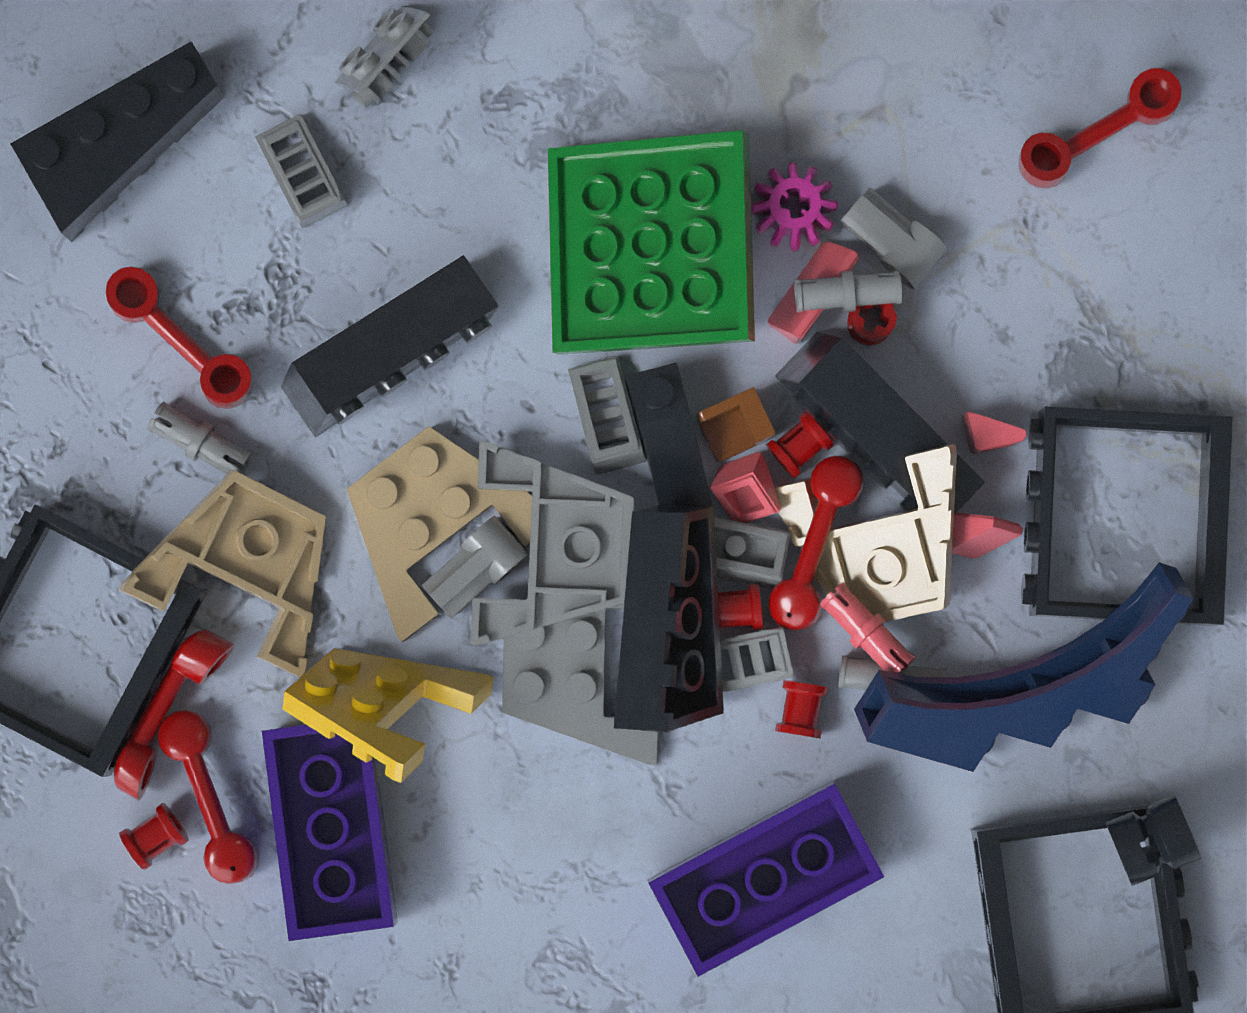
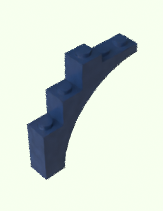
(1036, 700)

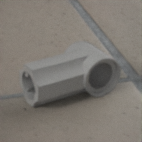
(894, 238)
(484, 559)

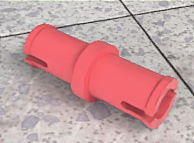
(867, 630)

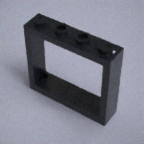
(1212, 509)
(101, 760)
(1172, 931)

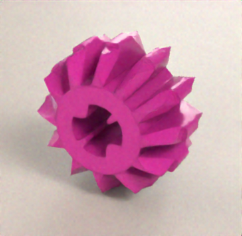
(806, 195)

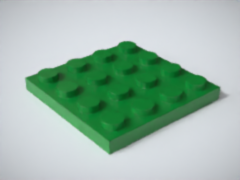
(651, 243)

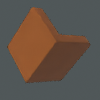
(735, 425)

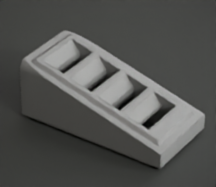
(318, 207)
(617, 456)
(780, 656)

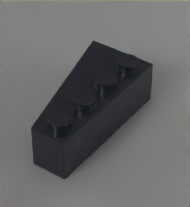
(115, 136)
(387, 345)
(866, 415)
(670, 622)

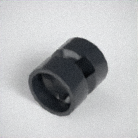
(1173, 838)

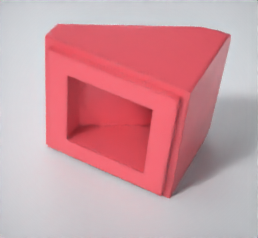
(990, 434)
(746, 489)
(981, 534)

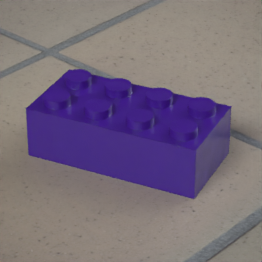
(328, 835)
(765, 878)

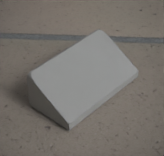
(750, 552)

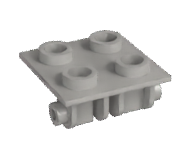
(394, 32)

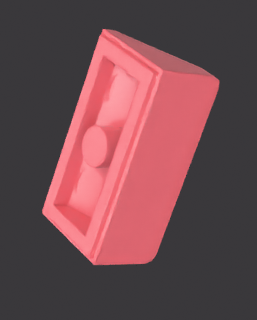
(825, 263)

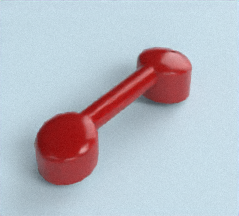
(1150, 100)
(135, 299)
(835, 484)
(194, 659)
(186, 738)

